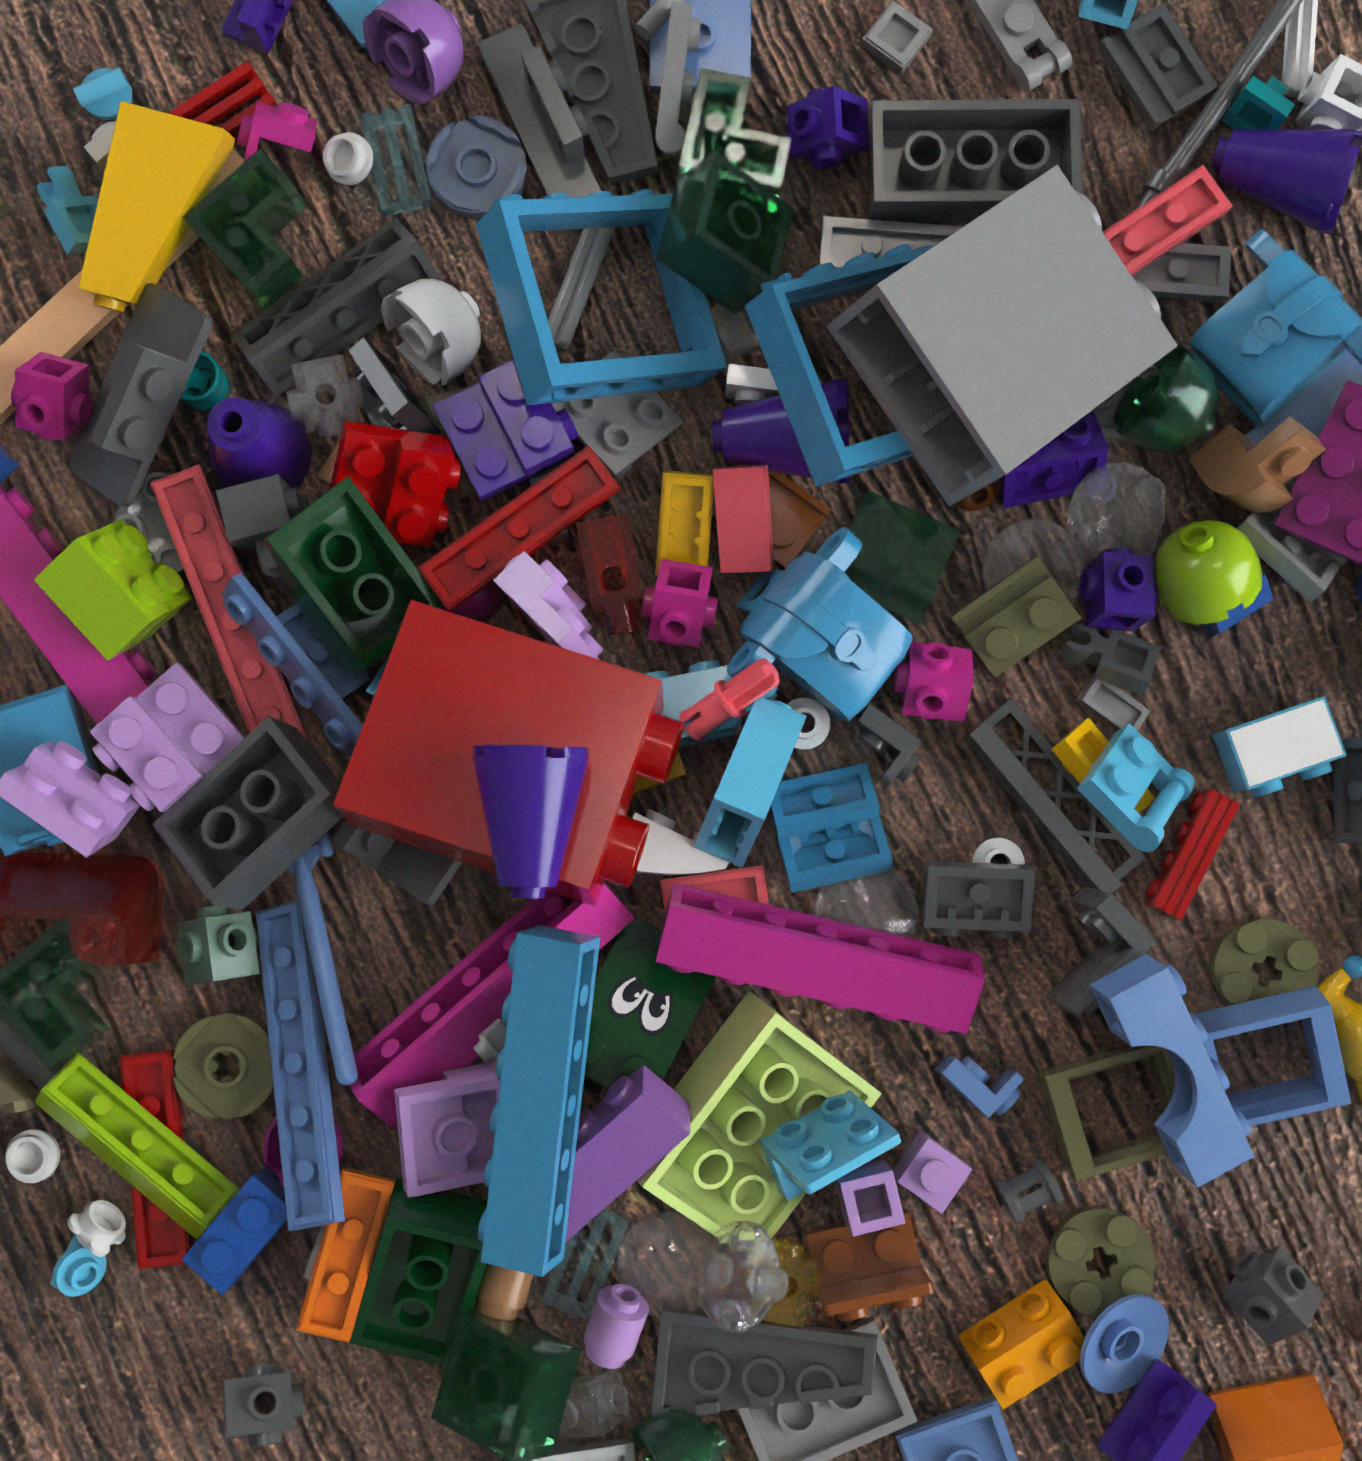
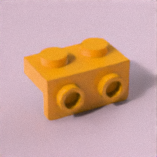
(1024, 1343)

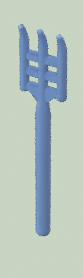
(322, 961)

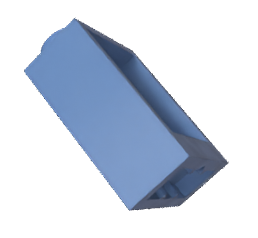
(1295, 1097)

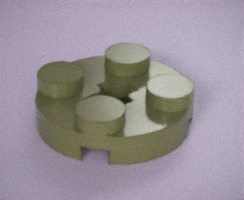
(1251, 942)
(197, 1066)
(1073, 1247)

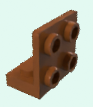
(868, 1269)

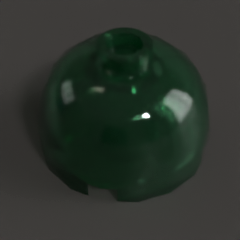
(1170, 404)
(678, 1437)

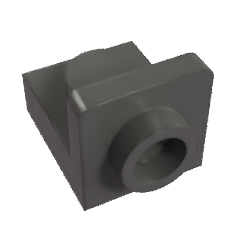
(884, 734)

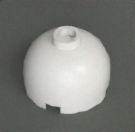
(436, 328)

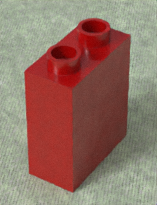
(483, 685)

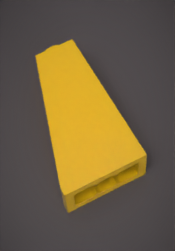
(150, 181)

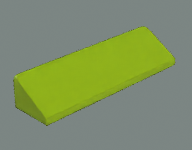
(136, 1145)

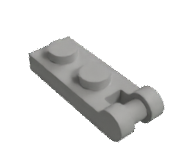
(1017, 28)
(676, 82)

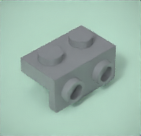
(1298, 562)

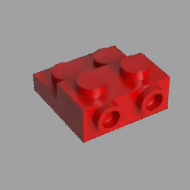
(400, 477)

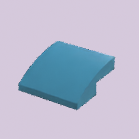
(830, 828)

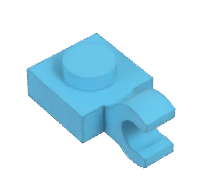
(68, 210)

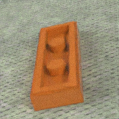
(345, 1257)

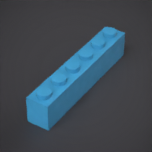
(538, 1099)

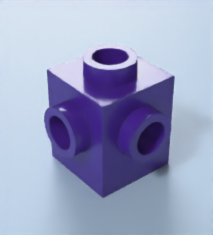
(828, 127)
(1118, 590)

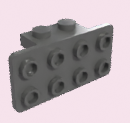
(139, 394)

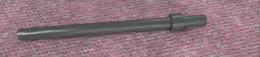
(1220, 100)

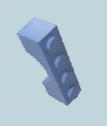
(1199, 1125)

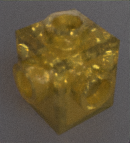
(803, 1283)

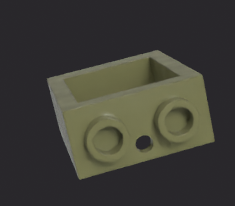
(1065, 1119)

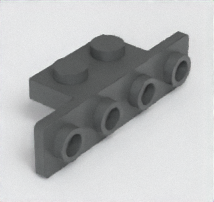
(539, 111)

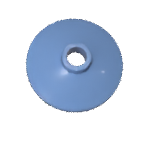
(1124, 1343)

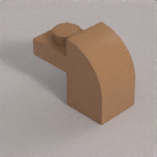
(1255, 473)

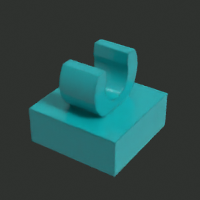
(1260, 106)

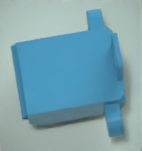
(1277, 333)
(822, 629)
(23, 726)

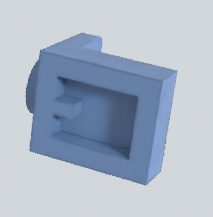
(969, 1082)

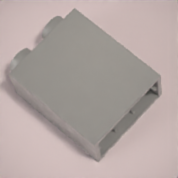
(1003, 335)

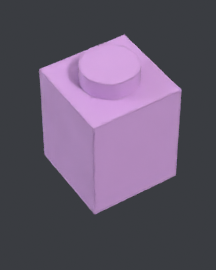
(931, 1171)
(869, 1198)

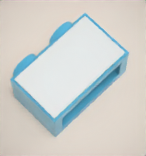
(1278, 746)

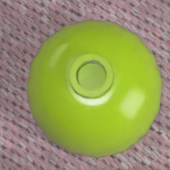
(1206, 572)

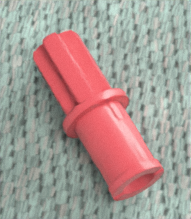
(730, 698)

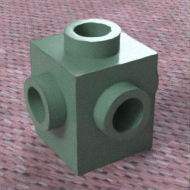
(217, 945)

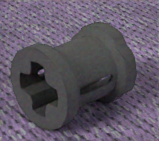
(1047, 1190)

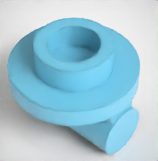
(103, 92)
(77, 1270)

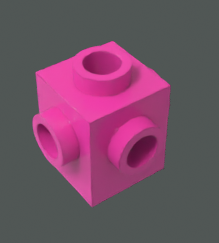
(51, 396)
(679, 603)
(935, 681)

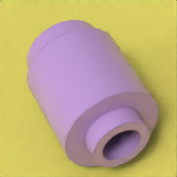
(615, 1325)

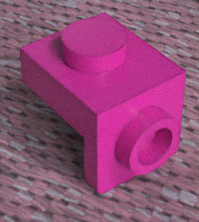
(282, 124)

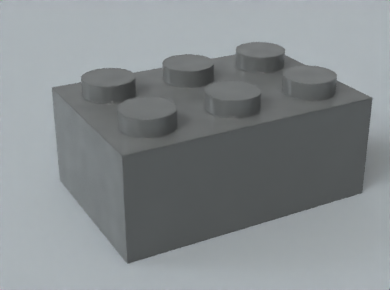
(252, 814)

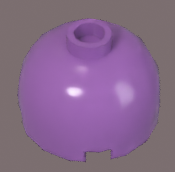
(417, 44)

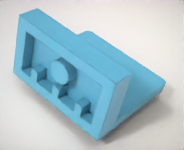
(826, 1144)

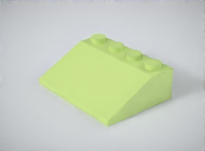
(738, 1092)

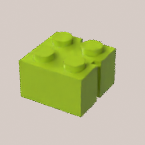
(113, 588)

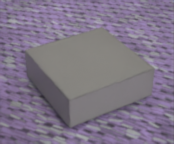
(896, 37)

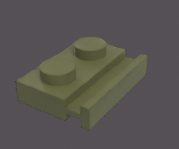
(1016, 616)

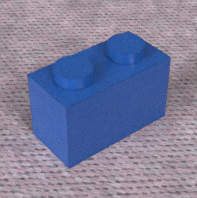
(240, 1232)

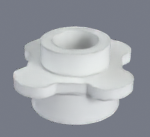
(98, 1226)

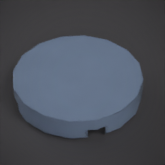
(475, 165)

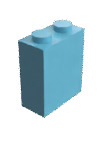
(750, 781)

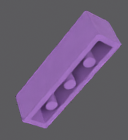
(622, 1141)

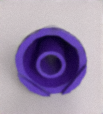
(1291, 170)
(764, 436)
(256, 442)
(529, 810)

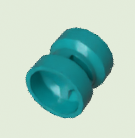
(218, 390)

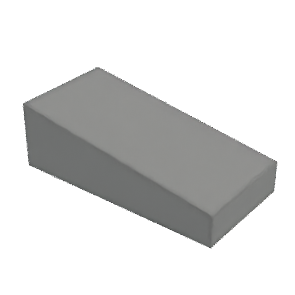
(1112, 704)

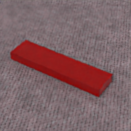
(519, 526)
(150, 1082)

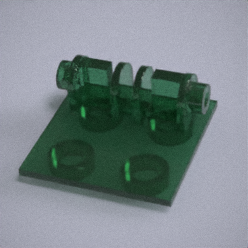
(899, 555)

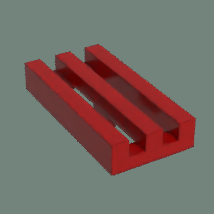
(220, 90)

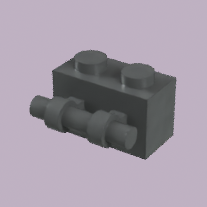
(255, 512)

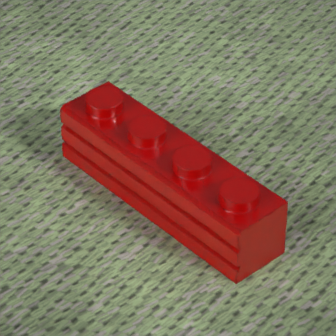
(1191, 854)

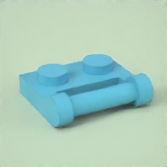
(1121, 779)

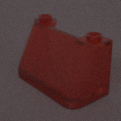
(107, 897)

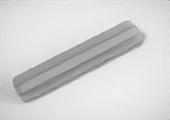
(578, 284)

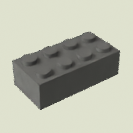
(965, 155)

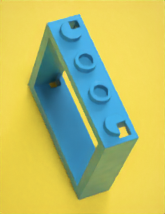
(525, 318)
(795, 373)

